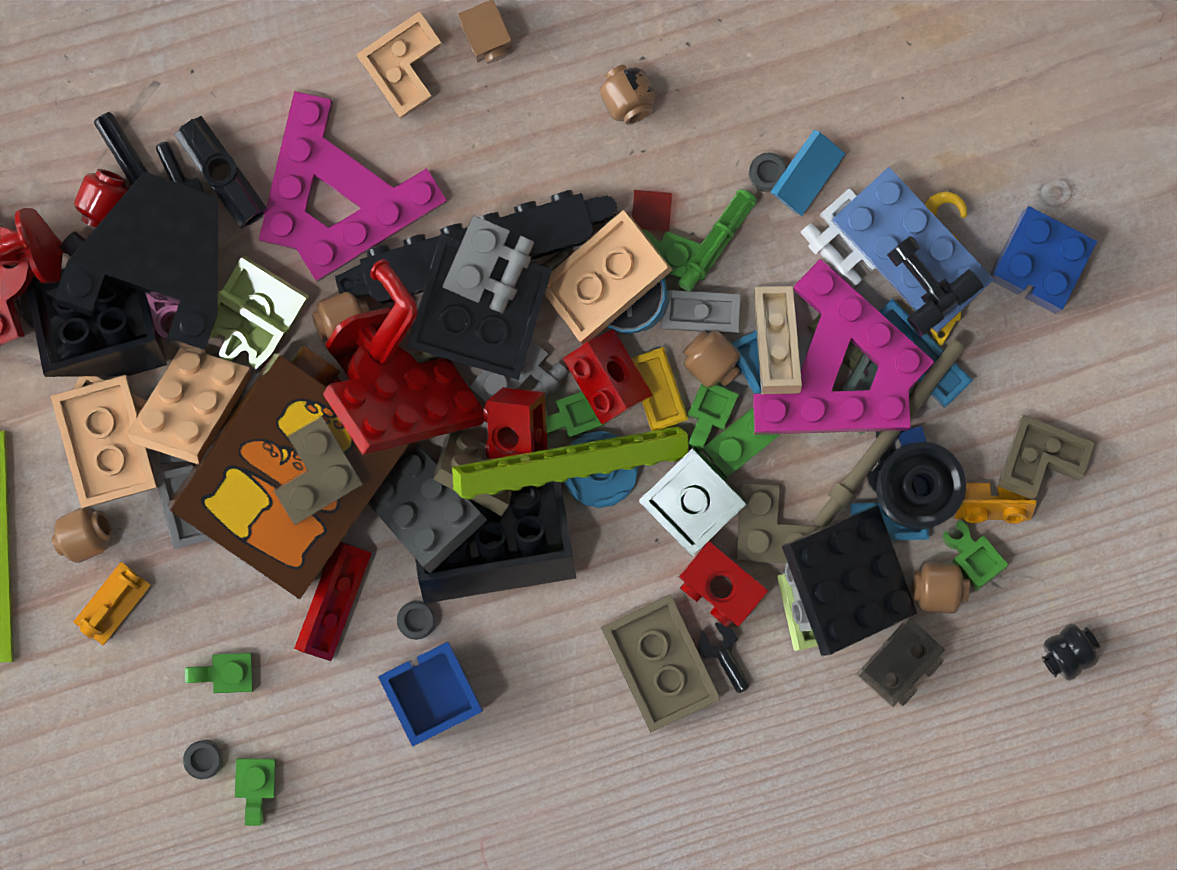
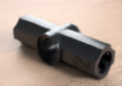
(208, 153)

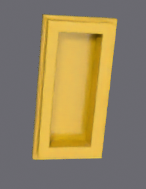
(665, 405)

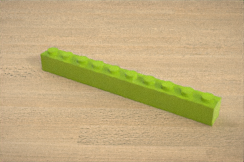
(569, 462)

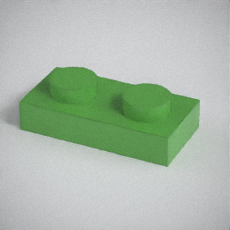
(737, 444)

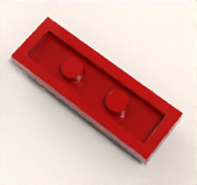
(332, 601)

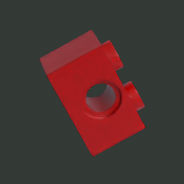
(607, 376)
(520, 411)
(744, 591)

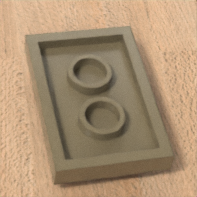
(660, 663)

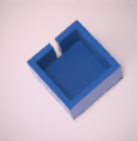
(1044, 257)
(431, 694)

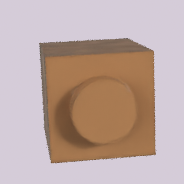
(485, 32)

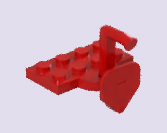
(35, 252)
(388, 392)

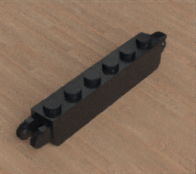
(551, 226)

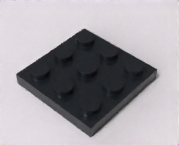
(470, 330)
(849, 580)

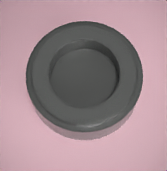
(766, 171)
(416, 620)
(203, 759)

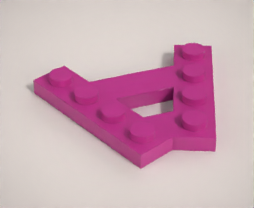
(382, 208)
(843, 320)

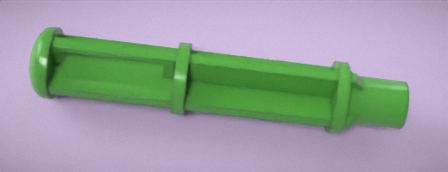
(717, 238)

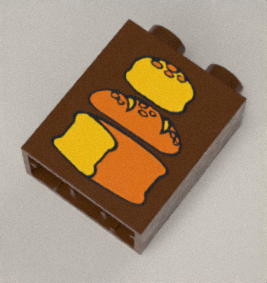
(251, 456)

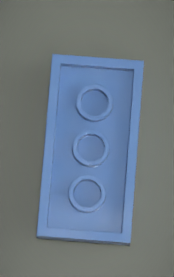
(886, 217)

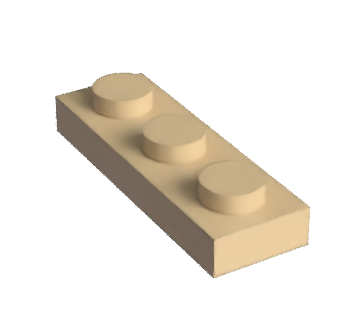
(777, 340)

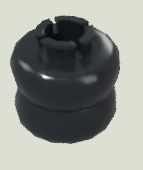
(1070, 652)

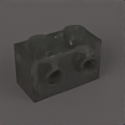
(897, 658)

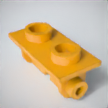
(981, 506)
(111, 603)

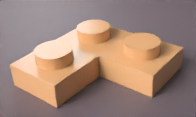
(391, 60)

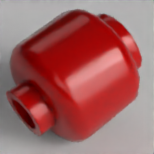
(98, 195)

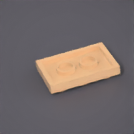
(605, 277)
(189, 405)
(97, 444)

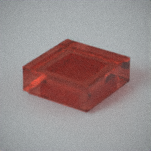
(652, 210)

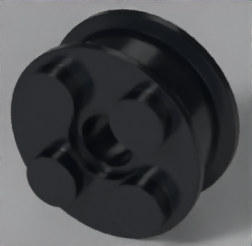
(945, 480)

